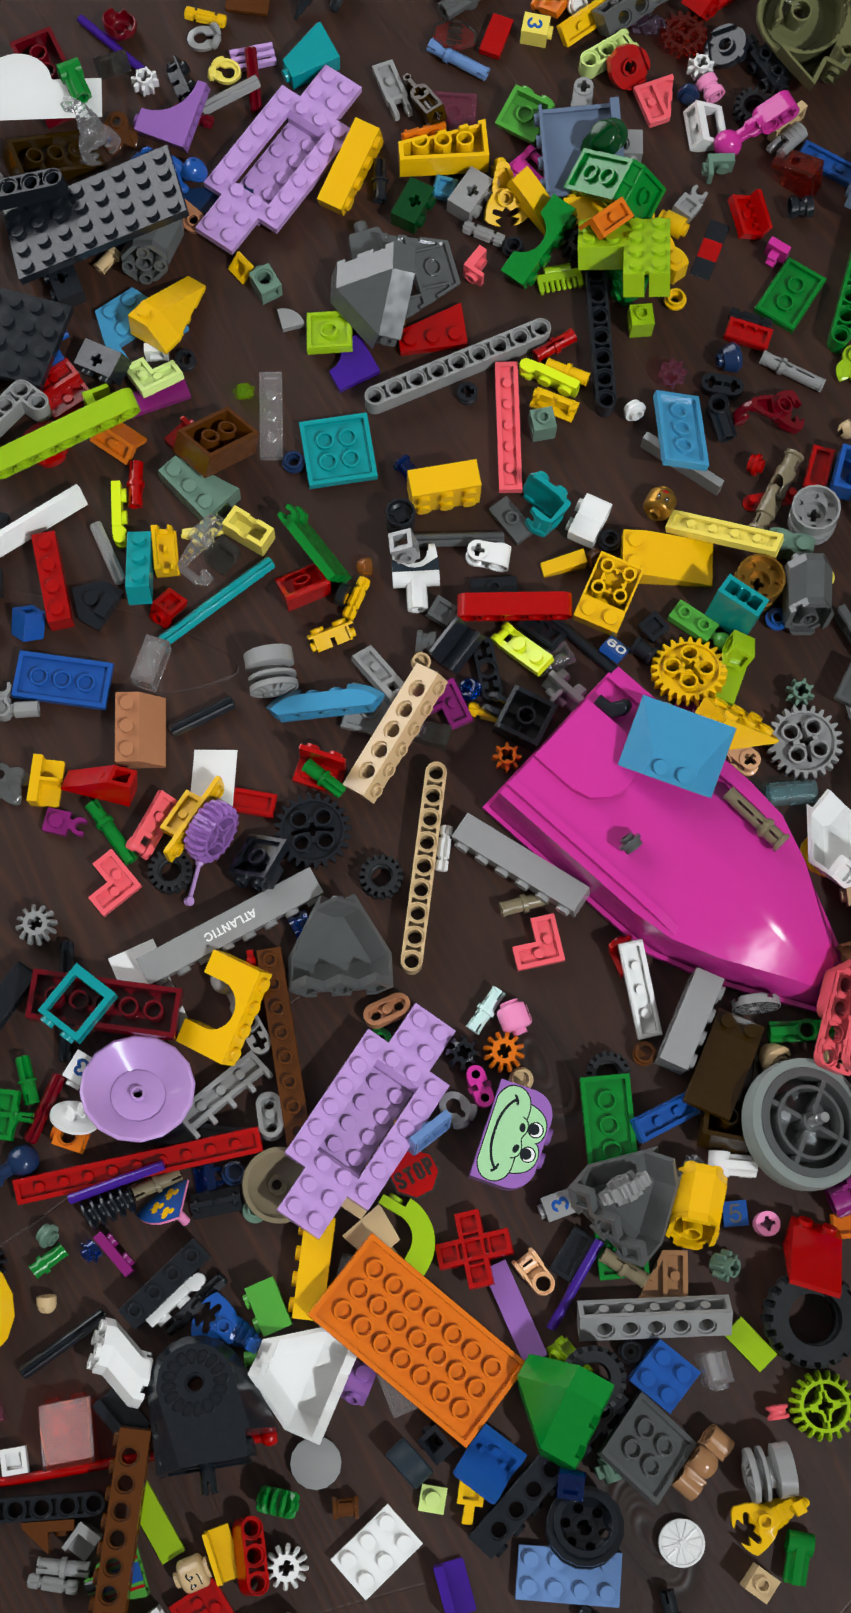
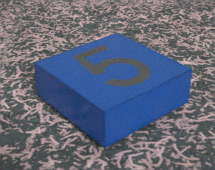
(735, 1213)

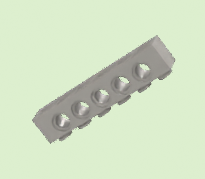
(654, 1317)

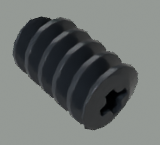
(108, 1207)

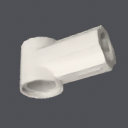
(733, 1163)

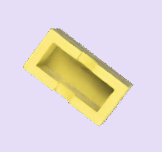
(248, 530)

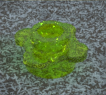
(244, 391)

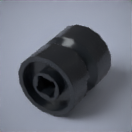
(399, 515)

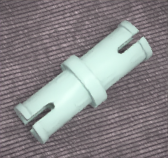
(485, 1010)

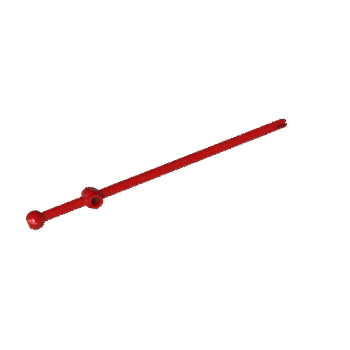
(267, 1439)

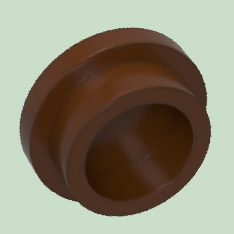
(644, 1053)

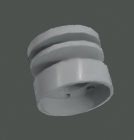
(820, 505)
(270, 670)
(768, 1472)

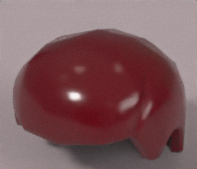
(119, 25)

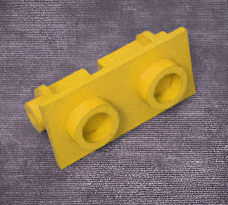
(563, 407)
(339, 630)

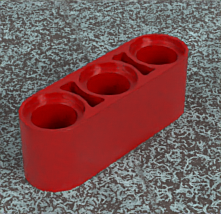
(245, 1569)

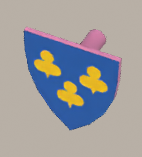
(166, 1206)

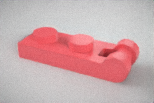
(150, 825)

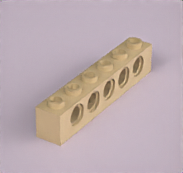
(385, 738)

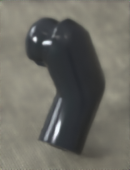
(613, 709)

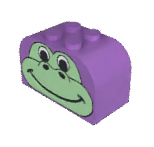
(513, 1137)

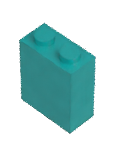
(736, 606)

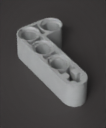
(22, 404)

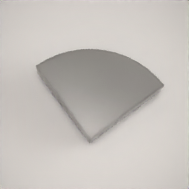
(290, 319)

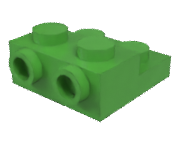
(519, 111)

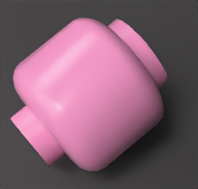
(514, 1017)

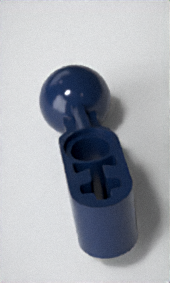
(21, 1161)

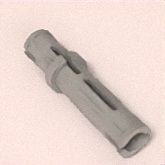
(792, 371)

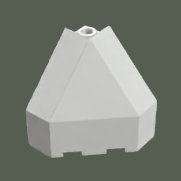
(830, 838)
(302, 1379)

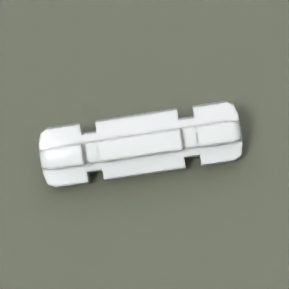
(443, 848)

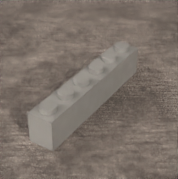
(520, 865)

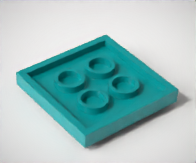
(338, 450)

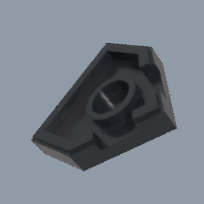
(96, 603)

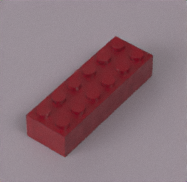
(138, 1010)

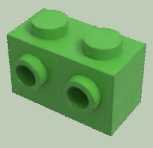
(267, 1306)

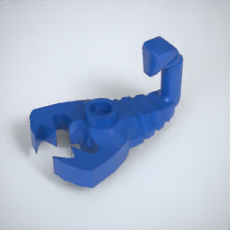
(228, 1326)

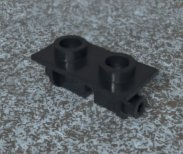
(179, 72)
(216, 1202)

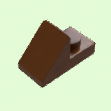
(42, 1530)

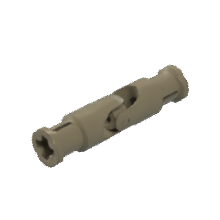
(774, 494)

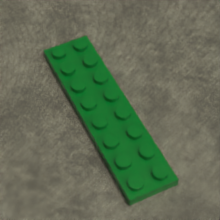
(607, 1132)

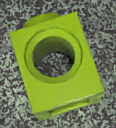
(640, 320)
(738, 650)

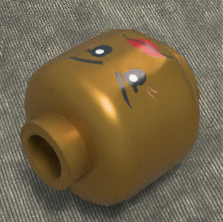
(660, 503)

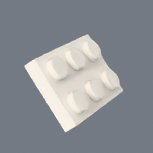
(376, 1551)

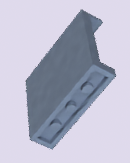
(562, 137)

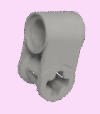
(582, 98)

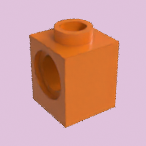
(77, 1145)

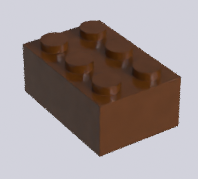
(216, 442)

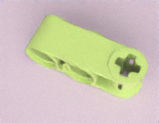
(597, 54)

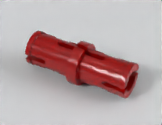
(554, 345)
(135, 484)

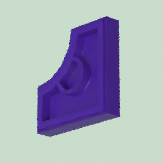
(354, 366)

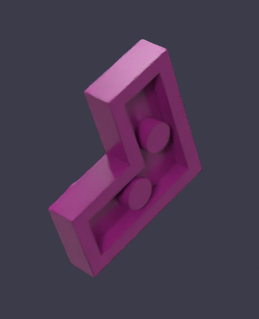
(453, 706)

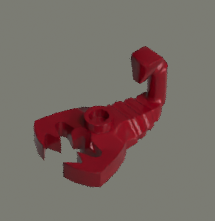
(775, 408)

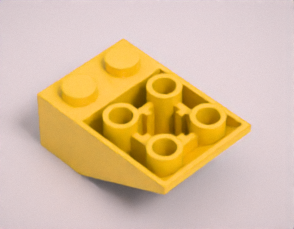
(608, 594)
(749, 726)

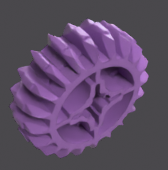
(211, 831)

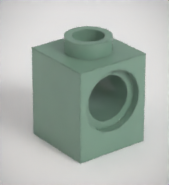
(268, 291)
(542, 424)

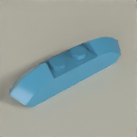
(331, 703)

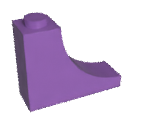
(176, 124)

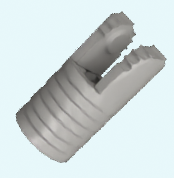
(788, 139)

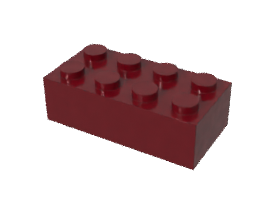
(45, 48)

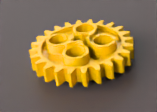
(688, 671)

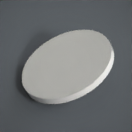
(70, 1118)

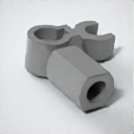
(19, 709)

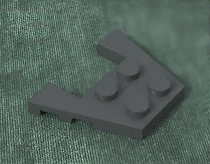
(434, 269)

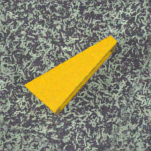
(565, 563)

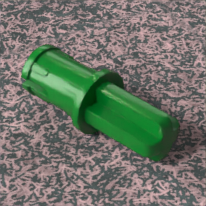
(323, 778)
(27, 1080)

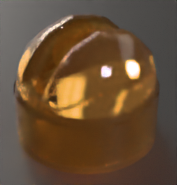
(365, 566)

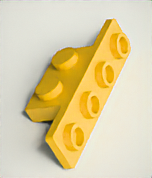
(182, 814)

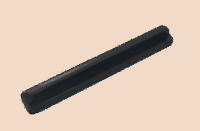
(62, 1344)

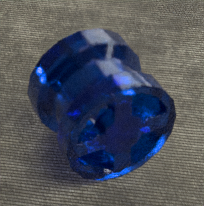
(298, 922)

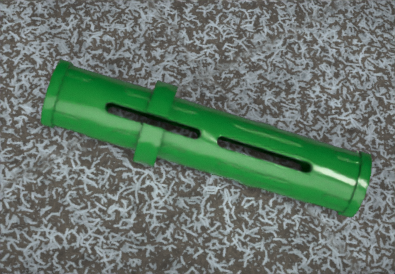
(108, 828)

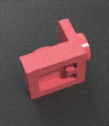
(474, 265)

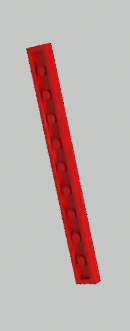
(174, 1156)

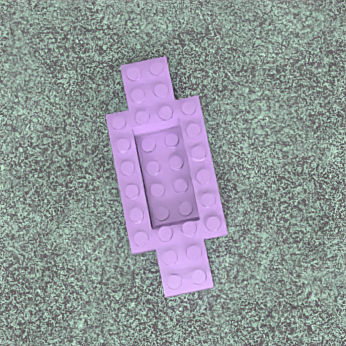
(287, 166)
(357, 1116)

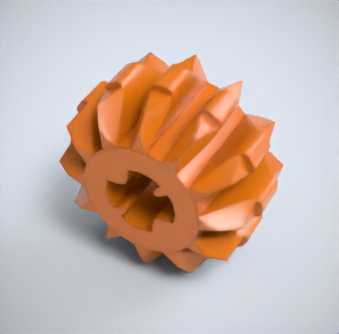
(510, 1044)

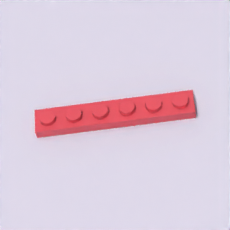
(508, 427)

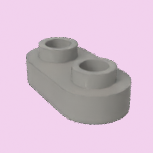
(270, 1117)

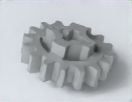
(624, 1188)

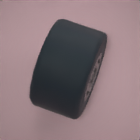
(409, 1463)

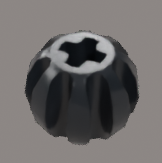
(466, 1047)

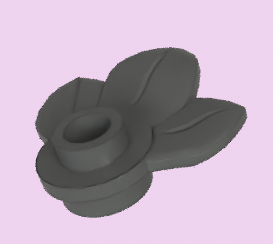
(12, 782)

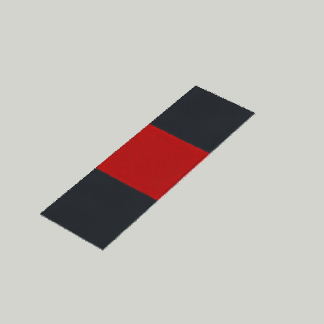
(709, 250)

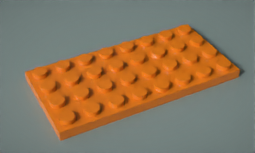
(417, 1340)

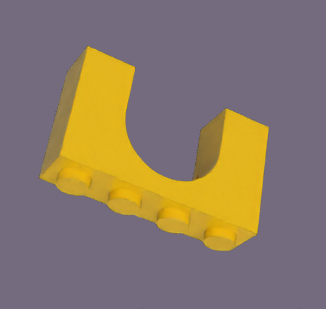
(249, 987)

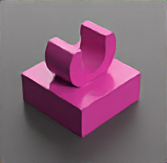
(776, 252)

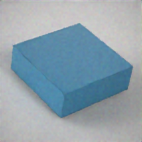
(444, 187)

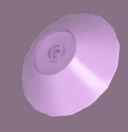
(133, 1067)

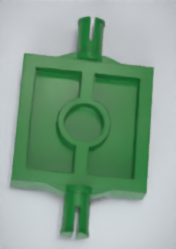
(11, 1114)

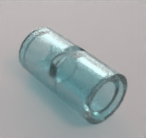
(792, 792)

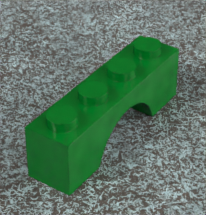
(523, 266)

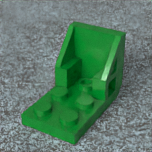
(614, 176)

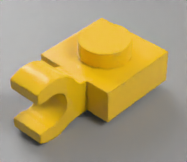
(469, 1499)

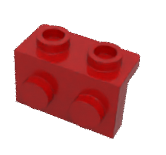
(750, 215)

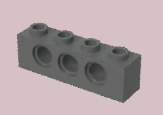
(620, 14)

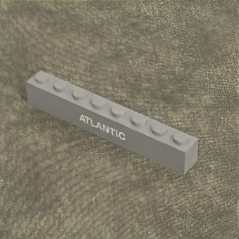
(230, 927)

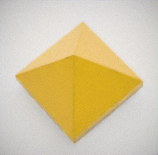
(240, 267)

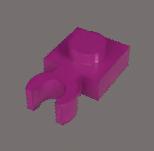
(60, 822)

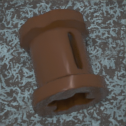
(345, 1507)

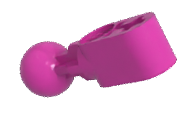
(765, 119)

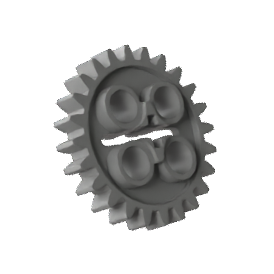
(824, 738)

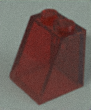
(69, 1432)

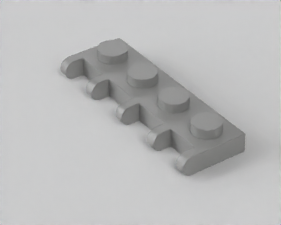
(223, 1091)

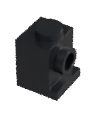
(437, 1452)

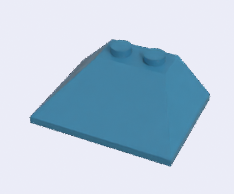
(676, 746)

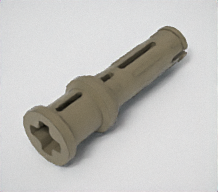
(767, 826)

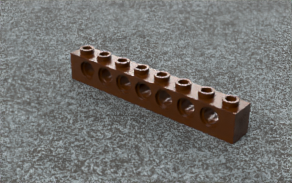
(283, 1043)
(141, 1441)

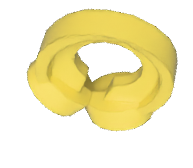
(214, 74)

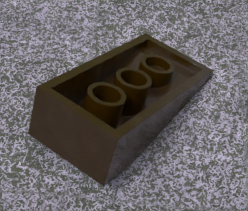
(48, 151)
(723, 1064)
(725, 1135)

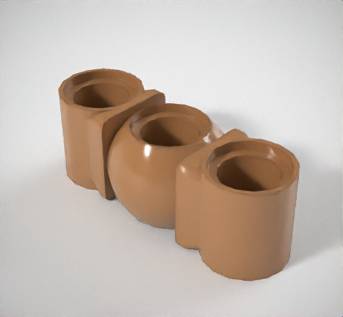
(703, 1462)

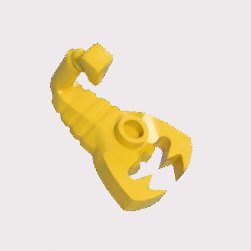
(501, 195)
(768, 1519)

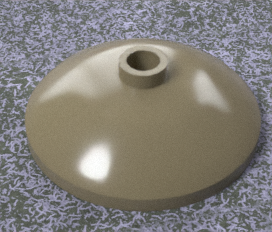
(258, 1180)

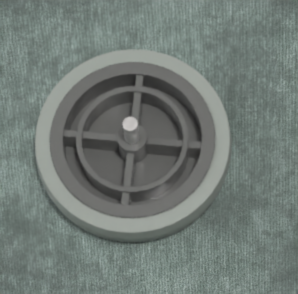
(799, 1125)

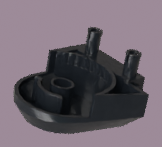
(208, 1425)

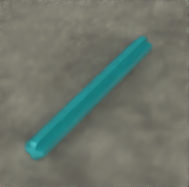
(218, 600)

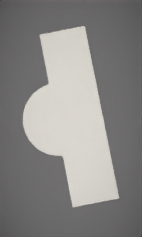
(32, 94)

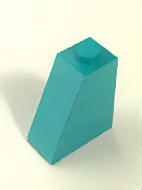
(310, 57)

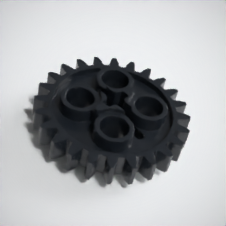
(310, 810)

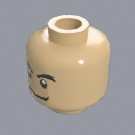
(193, 1573)

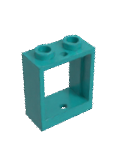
(92, 982)

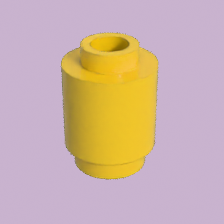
(678, 223)

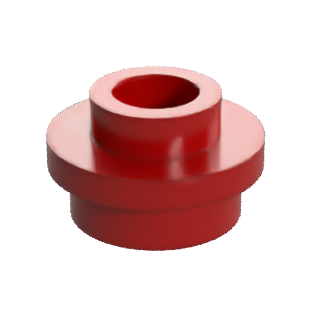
(755, 464)

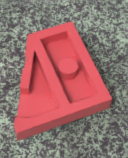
(655, 100)

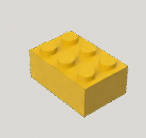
(444, 486)

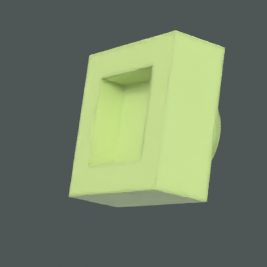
(432, 1498)

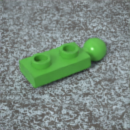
(697, 624)

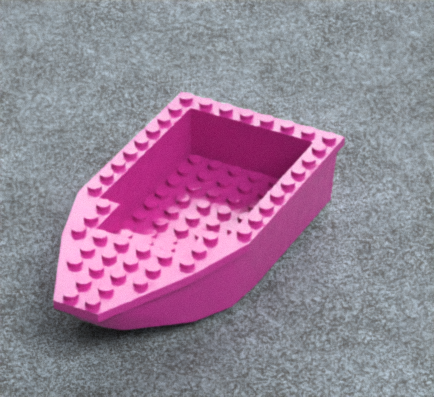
(700, 881)

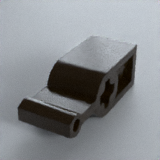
(425, 101)

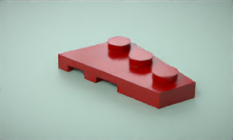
(435, 333)

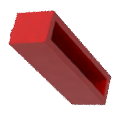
(52, 580)

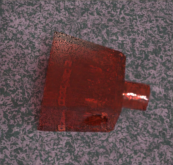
(800, 173)

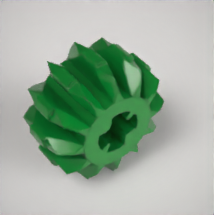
(277, 1502)

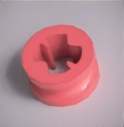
(777, 1412)

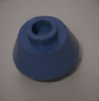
(729, 357)

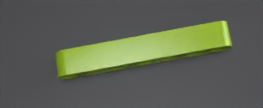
(67, 431)

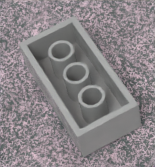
(689, 1020)

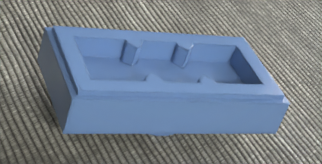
(429, 1132)

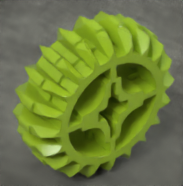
(819, 1396)

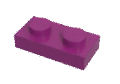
(122, 1261)

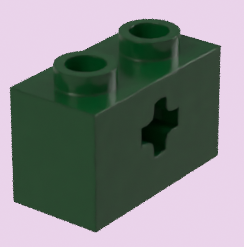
(413, 205)

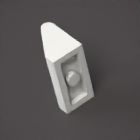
(697, 125)

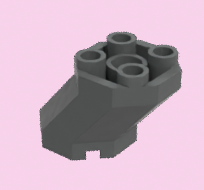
(151, 253)
(807, 593)

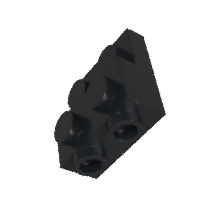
(259, 862)

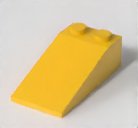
(668, 558)

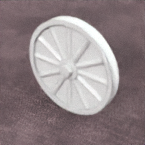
(681, 1542)

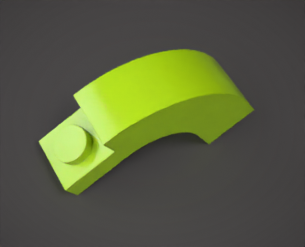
(422, 1231)

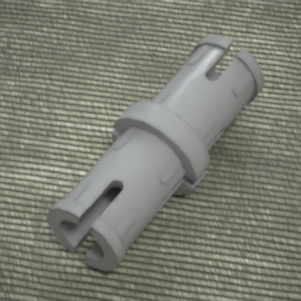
(63, 1567)

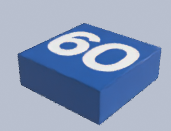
(614, 649)

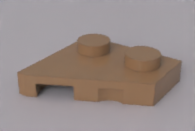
(668, 1275)

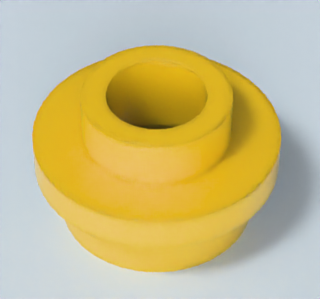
(678, 294)

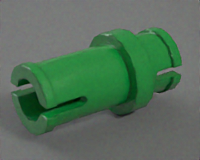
(48, 1260)

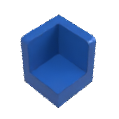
(28, 623)

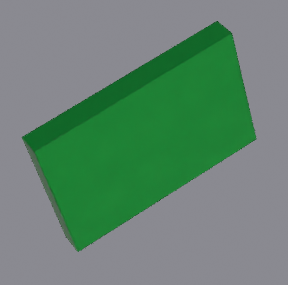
(790, 295)

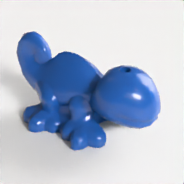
(191, 170)

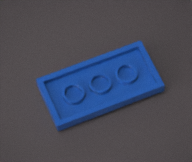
(62, 680)

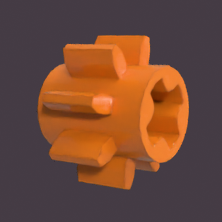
(507, 764)

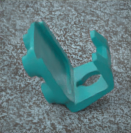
(546, 501)

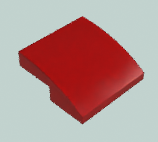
(64, 389)

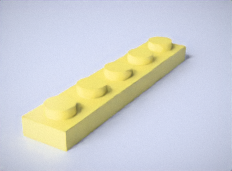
(724, 533)

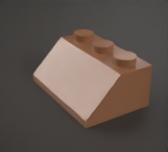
(140, 730)

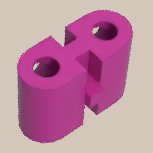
(479, 1087)

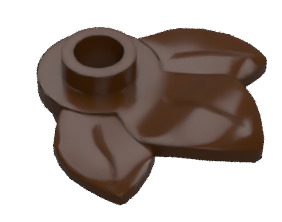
(124, 130)

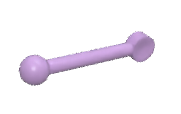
(189, 900)

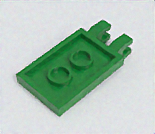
(313, 544)

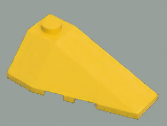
(165, 314)

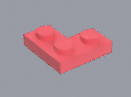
(119, 885)
(546, 948)

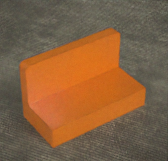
(609, 218)
(119, 442)

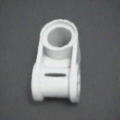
(491, 555)

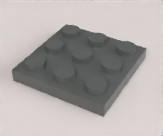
(647, 1448)

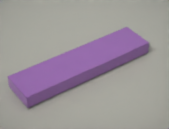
(515, 1312)

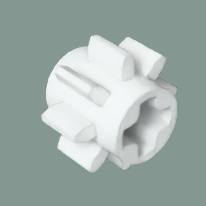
(699, 66)
(145, 81)

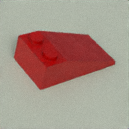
(814, 1255)

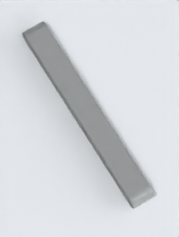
(451, 374)

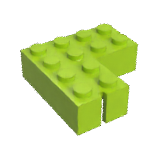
(636, 248)

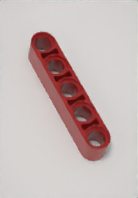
(514, 606)

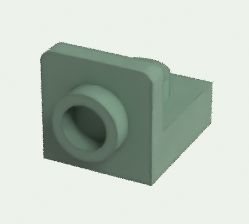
(717, 163)

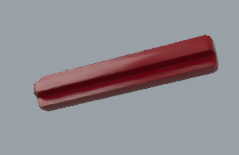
(252, 69)
(43, 1110)

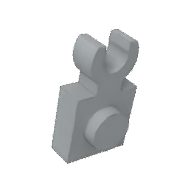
(689, 204)

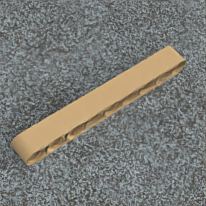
(428, 856)

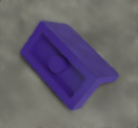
(454, 1586)

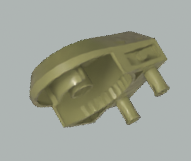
(808, 45)

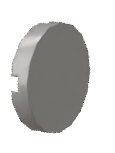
(316, 1464)

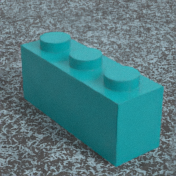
(139, 568)

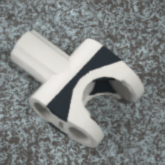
(417, 578)

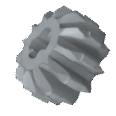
(38, 933)

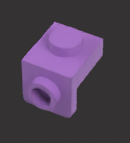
(358, 1384)

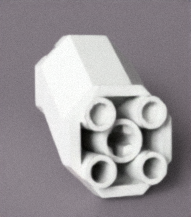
(120, 1362)

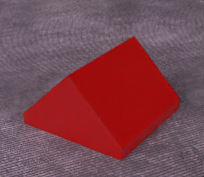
(303, 586)

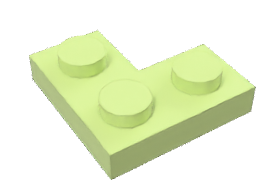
(150, 380)

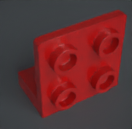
(329, 761)

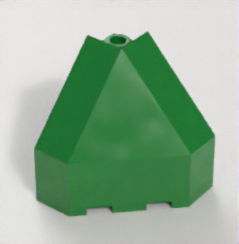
(562, 1407)

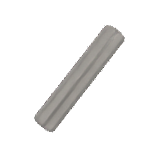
(231, 94)
(108, 553)

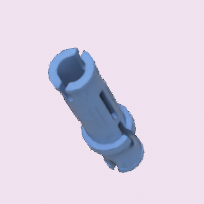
(458, 59)

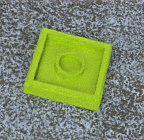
(328, 333)

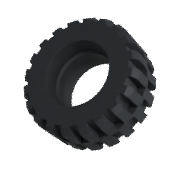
(787, 1345)

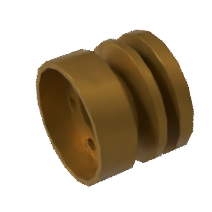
(764, 574)

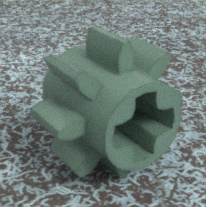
(805, 692)
(724, 1265)
(604, 1471)

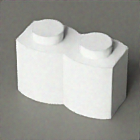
(588, 521)

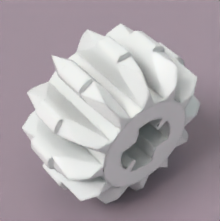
(293, 1573)

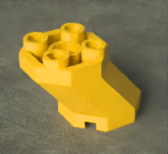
(697, 1206)

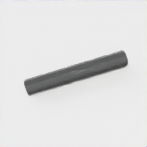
(457, 538)

